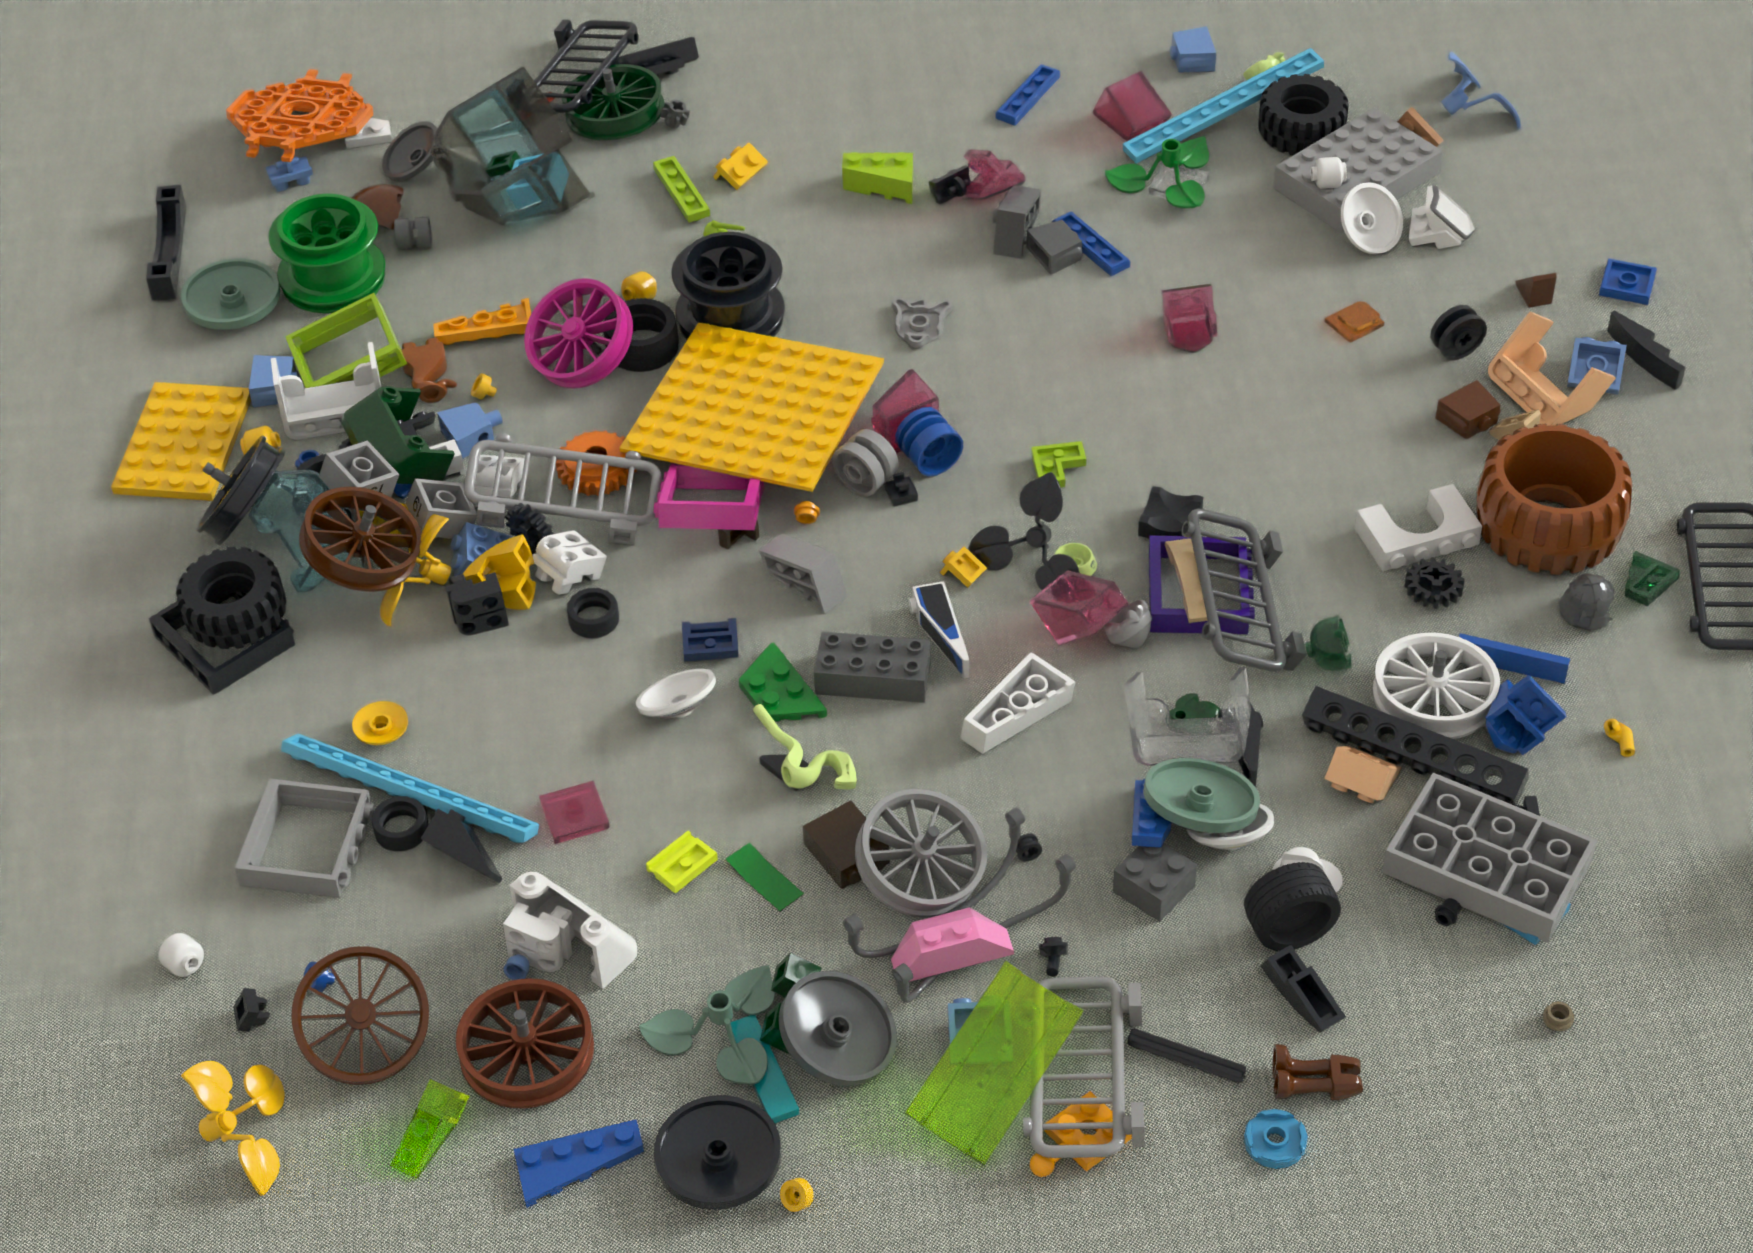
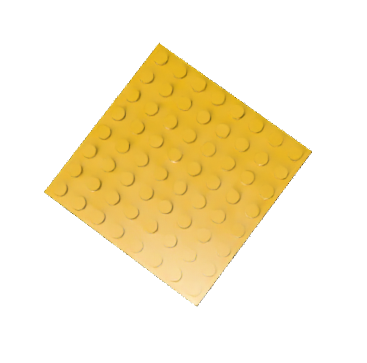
(753, 406)

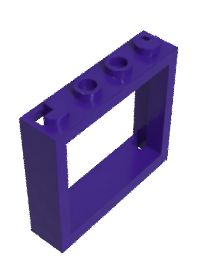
(1175, 620)

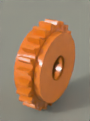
(596, 443)

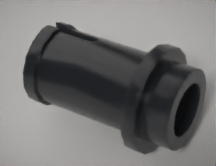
(1447, 911)

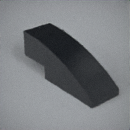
(1302, 989)

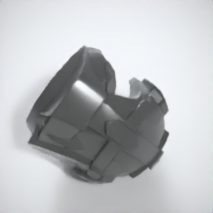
(1587, 602)

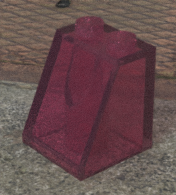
(1131, 107)
(898, 402)
(1077, 605)

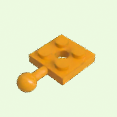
(1076, 1113)

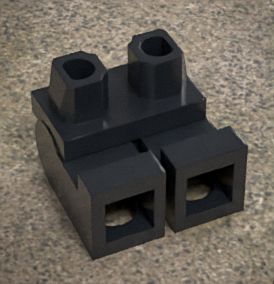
(478, 605)

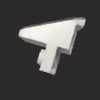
(1439, 221)

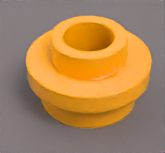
(806, 512)

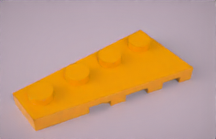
(485, 324)

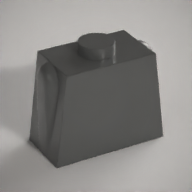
(1054, 245)

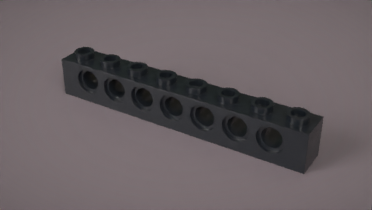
(1324, 703)

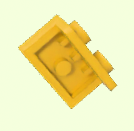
(742, 165)

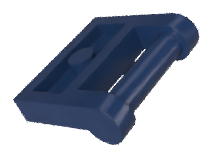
(710, 640)

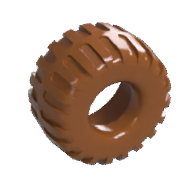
(1561, 468)

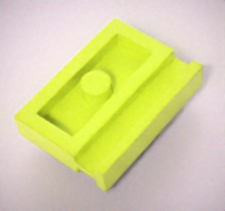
(681, 861)

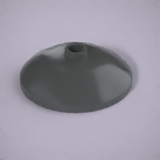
(410, 151)

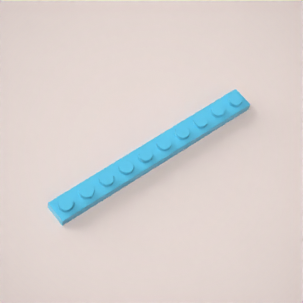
(1219, 106)
(402, 784)

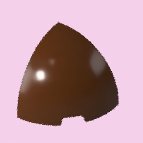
(383, 201)

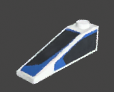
(939, 622)

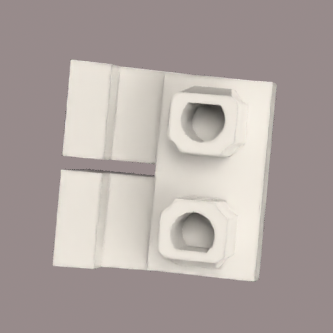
(509, 479)
(567, 560)
(540, 939)

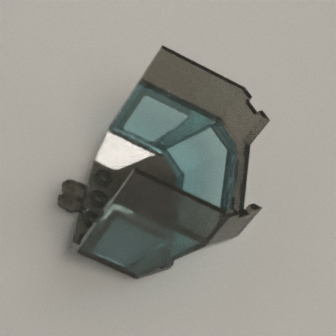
(500, 120)

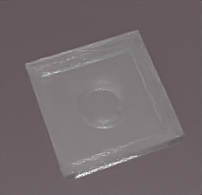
(1166, 178)

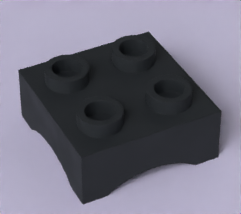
(1166, 513)

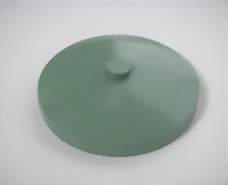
(230, 293)
(1201, 795)

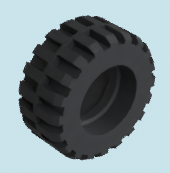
(1300, 112)
(236, 621)

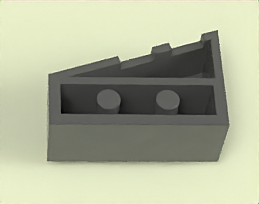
(1013, 218)

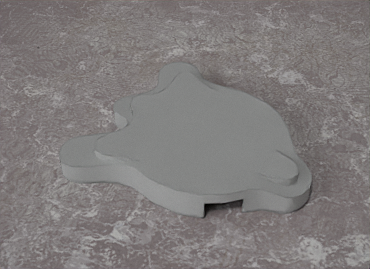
(919, 322)

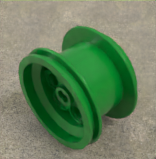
(327, 252)

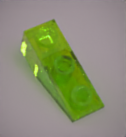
(429, 1127)

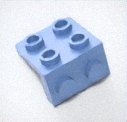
(471, 543)

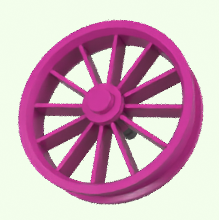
(578, 333)

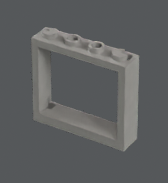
(306, 795)

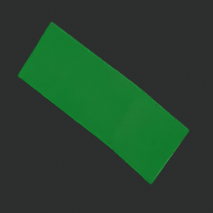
(764, 877)

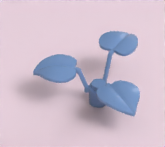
(1458, 98)

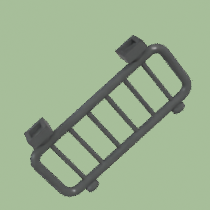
(1265, 554)

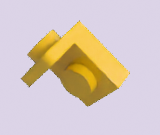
(963, 566)

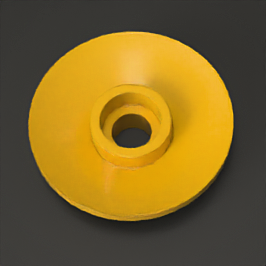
(380, 723)

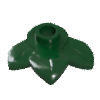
(1189, 708)

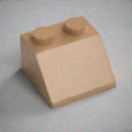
(1361, 773)

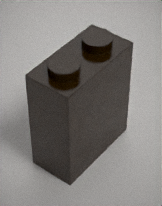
(833, 842)

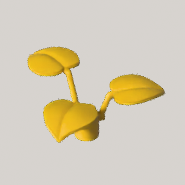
(431, 569)
(212, 1086)

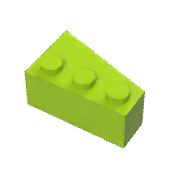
(879, 173)

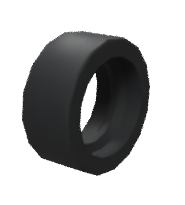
(592, 627)
(399, 807)

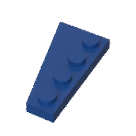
(558, 1162)

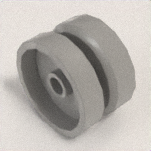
(865, 462)

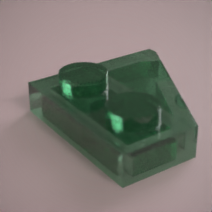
(1649, 578)

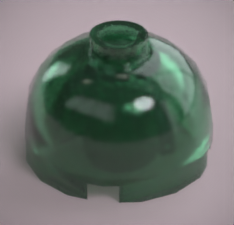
(1329, 644)

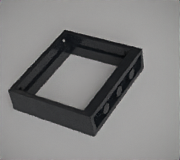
(216, 679)

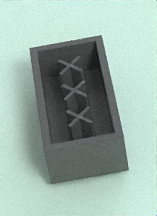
(872, 667)

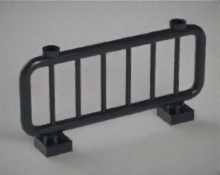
(566, 39)
(1687, 527)

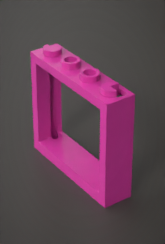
(707, 513)

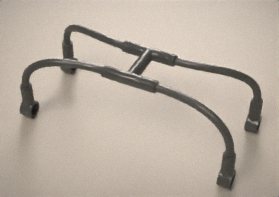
(903, 973)

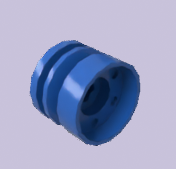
(929, 441)

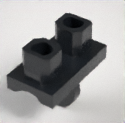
(950, 185)

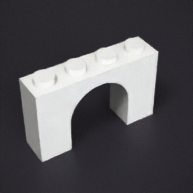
(1396, 547)

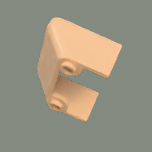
(1518, 374)

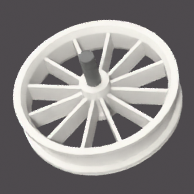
(1436, 683)

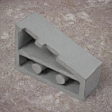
(806, 568)

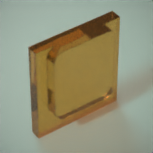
(1355, 321)

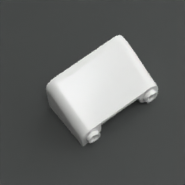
(610, 945)

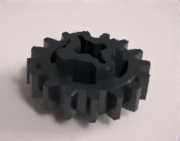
(529, 523)
(1434, 583)

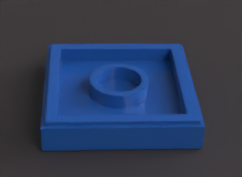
(1627, 281)

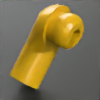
(1622, 735)

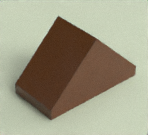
(1537, 289)

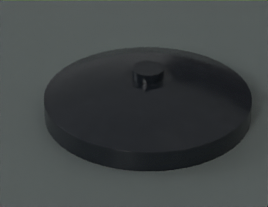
(717, 1152)

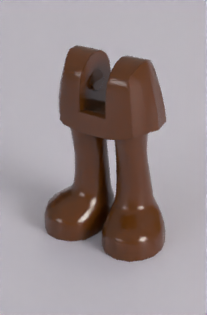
(1339, 1070)

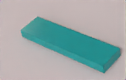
(773, 1088)

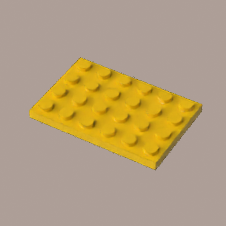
(177, 437)

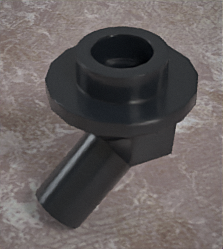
(1053, 948)

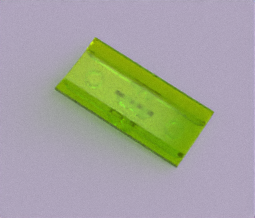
(994, 1063)

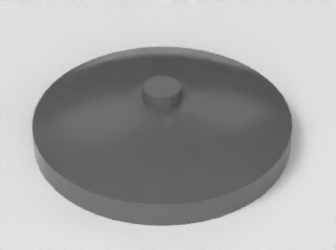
(837, 1028)

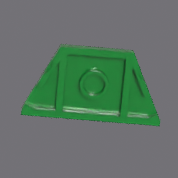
(779, 687)

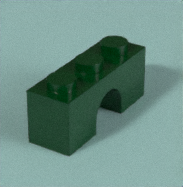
(786, 974)

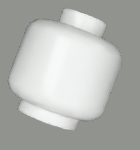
(1328, 172)
(180, 953)

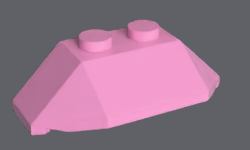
(951, 943)

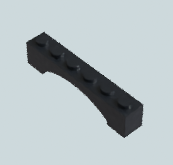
(164, 270)

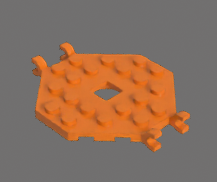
(267, 118)

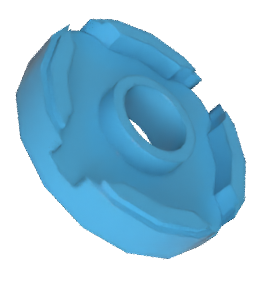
(1270, 1153)

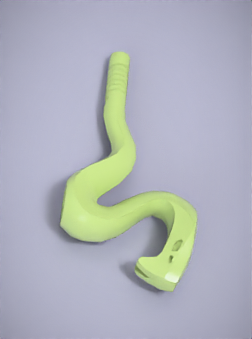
(803, 777)

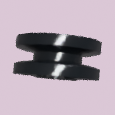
(1458, 332)

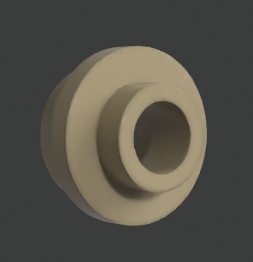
(1560, 1010)

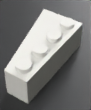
(1016, 703)

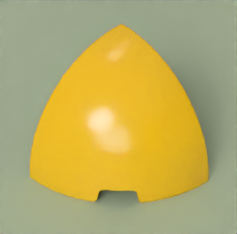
(511, 564)

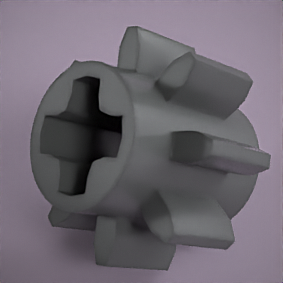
(675, 113)

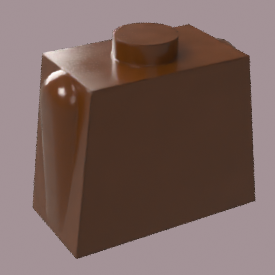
(1468, 410)

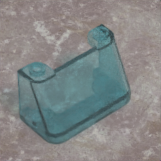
(283, 510)

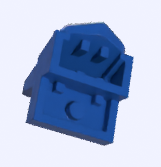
(1521, 716)

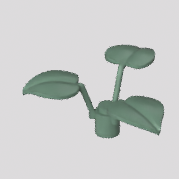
(741, 1062)

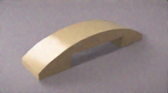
(1182, 556)

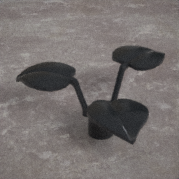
(1038, 499)

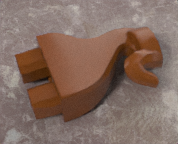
(426, 366)

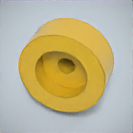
(482, 386)
(796, 1194)

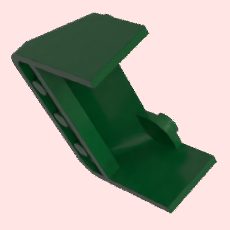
(376, 421)

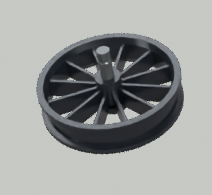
(239, 489)

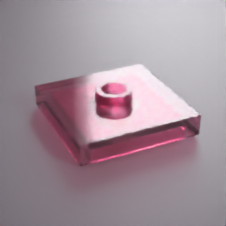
(574, 812)

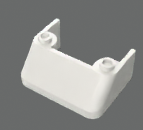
(321, 408)

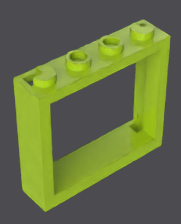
(336, 324)

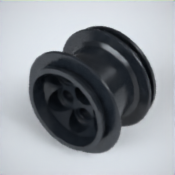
(729, 284)

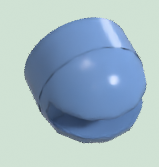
(517, 967)

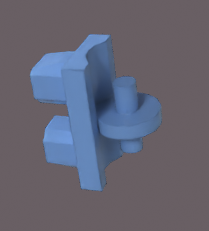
(284, 172)

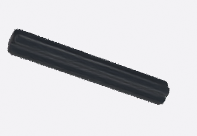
(1186, 1055)

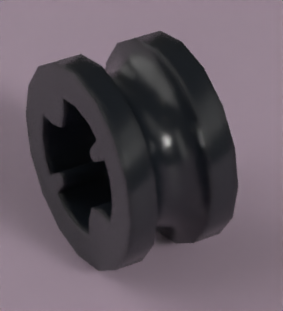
(1028, 847)

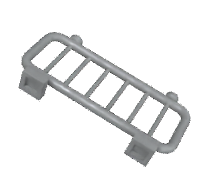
(622, 526)
(1122, 1123)

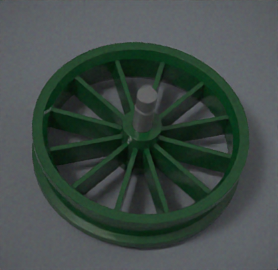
(625, 91)

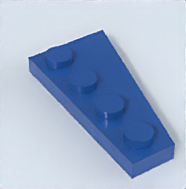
(1148, 826)

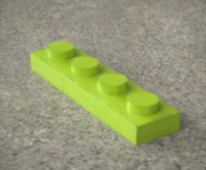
(681, 189)

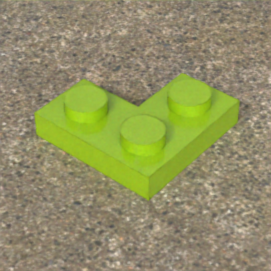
(1056, 458)

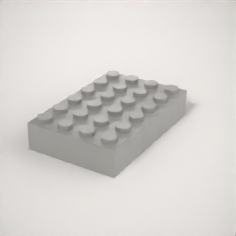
(1373, 151)
(1489, 856)

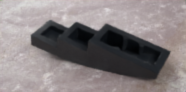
(1646, 351)

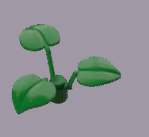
(1192, 154)

